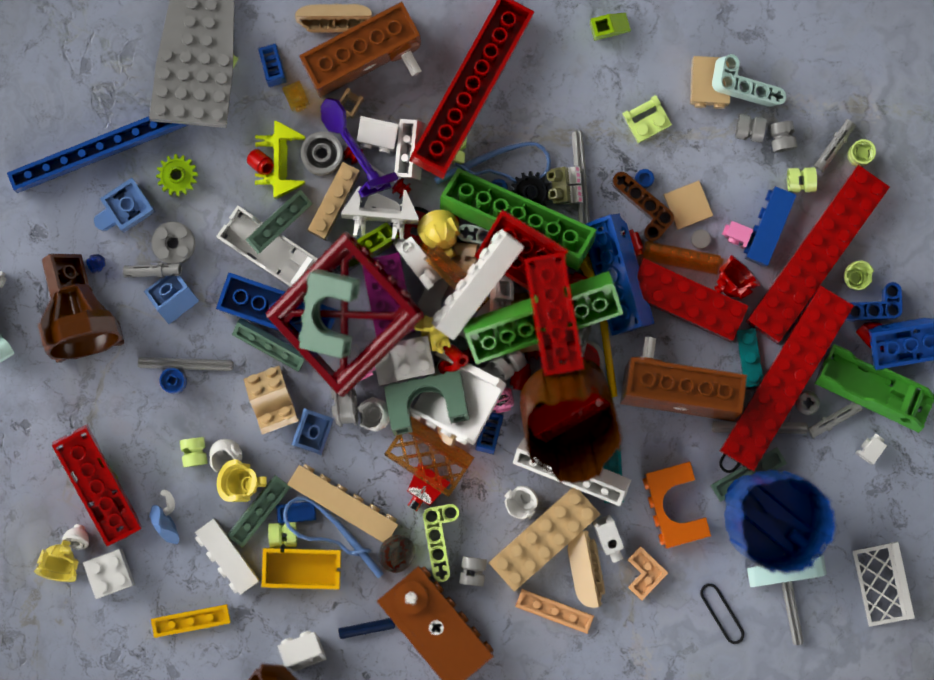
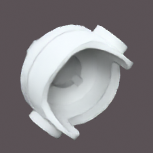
(222, 452)
(521, 502)

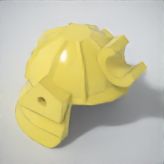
(439, 229)
(436, 338)
(238, 481)
(57, 563)

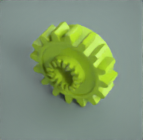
(182, 184)

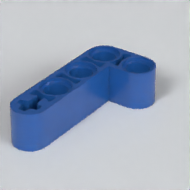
(882, 306)

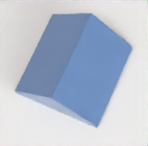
(312, 431)

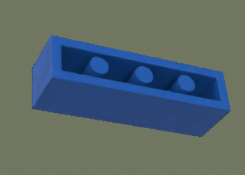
(770, 226)

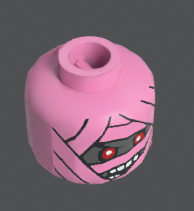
(505, 401)

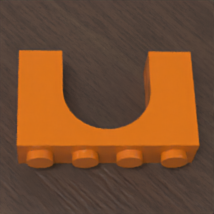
(658, 484)

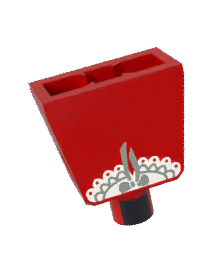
(423, 491)

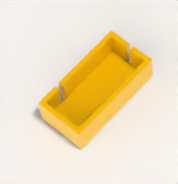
(301, 568)

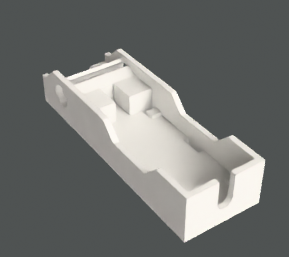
(274, 257)

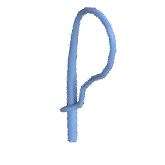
(480, 159)
(358, 549)

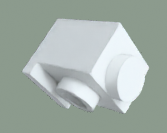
(872, 449)

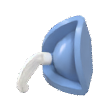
(162, 521)

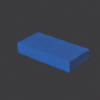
(297, 512)

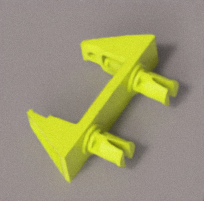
(278, 176)

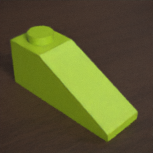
(378, 239)

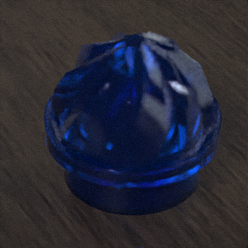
(95, 263)

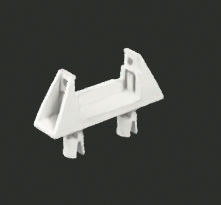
(398, 218)

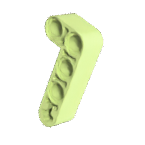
(439, 544)

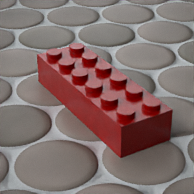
(690, 301)

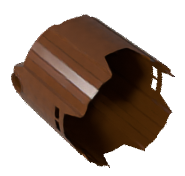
(585, 448)

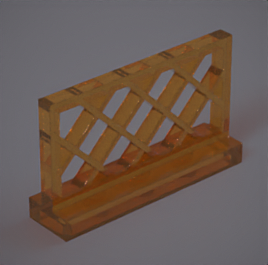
(682, 257)
(445, 267)
(434, 442)

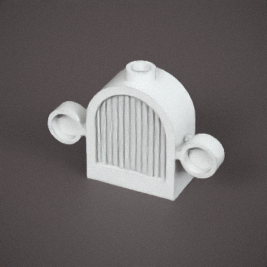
(415, 259)

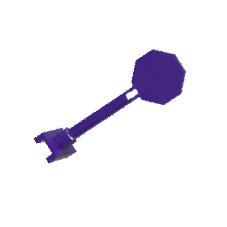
(334, 118)

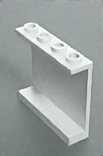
(481, 395)

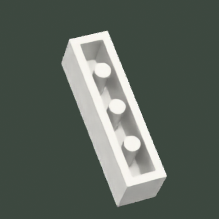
(227, 556)

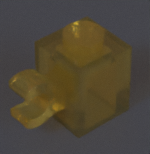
(296, 96)

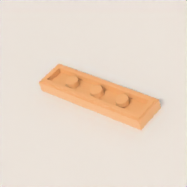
(554, 611)

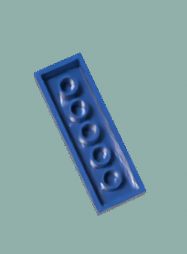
(252, 299)

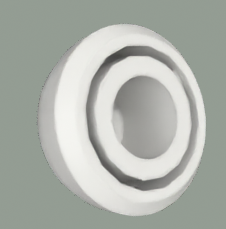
(77, 536)

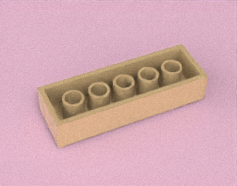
(544, 538)

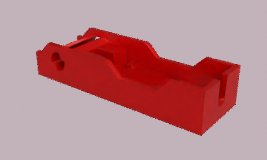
(553, 313)
(96, 485)

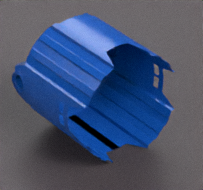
(778, 516)

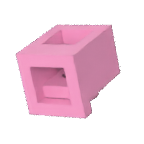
(737, 234)

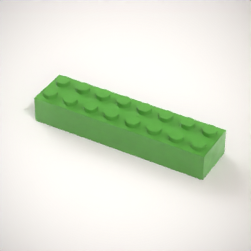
(482, 201)
(514, 326)

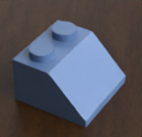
(171, 297)

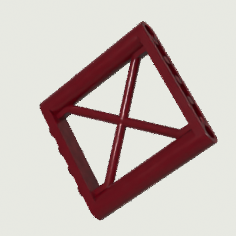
(403, 319)

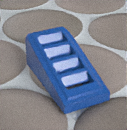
(276, 76)
(486, 448)

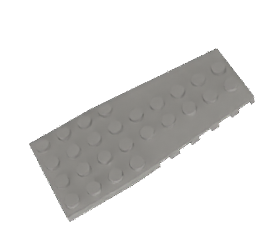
(195, 64)

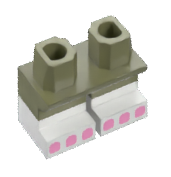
(561, 190)

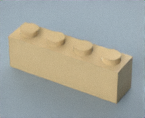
(334, 201)

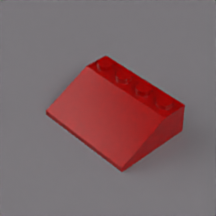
(534, 245)

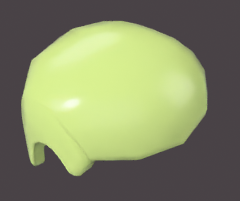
(858, 275)

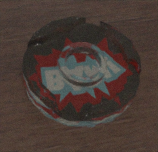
(396, 553)

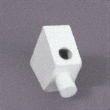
(606, 531)

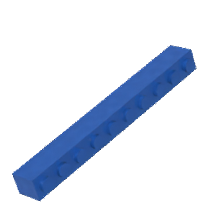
(88, 153)

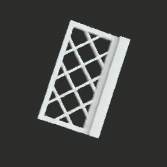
(900, 581)

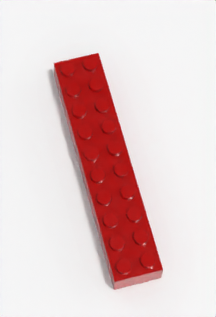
(471, 87)
(817, 254)
(786, 378)

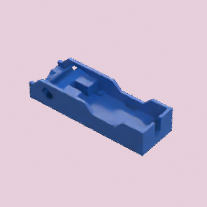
(605, 257)
(901, 343)

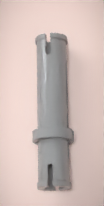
(839, 138)
(152, 270)
(815, 430)

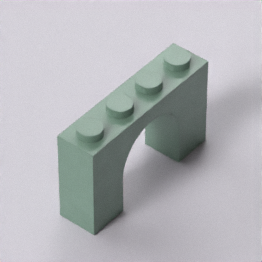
(314, 333)
(400, 396)

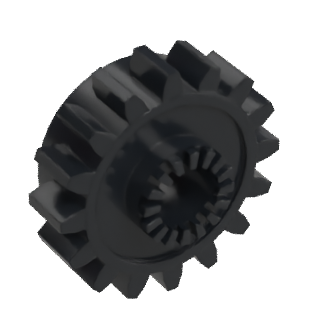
(534, 181)

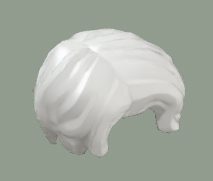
(374, 414)

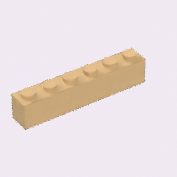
(342, 504)

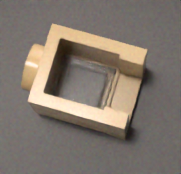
(351, 102)

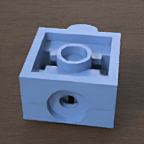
(124, 207)

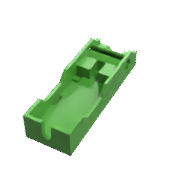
(871, 388)

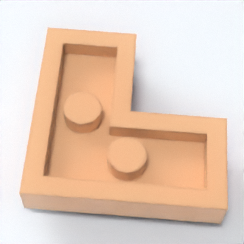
(650, 572)

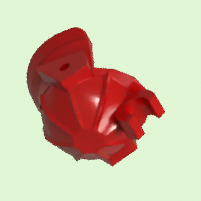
(736, 279)

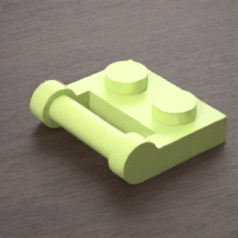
(649, 125)

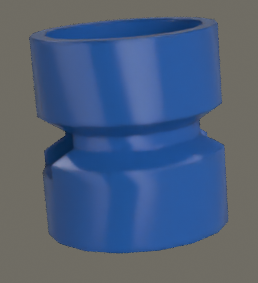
(173, 381)

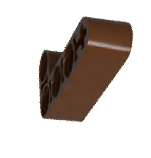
(640, 202)

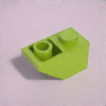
(609, 25)

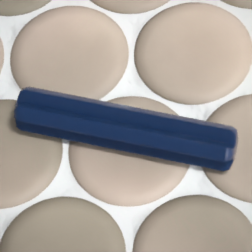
(366, 628)

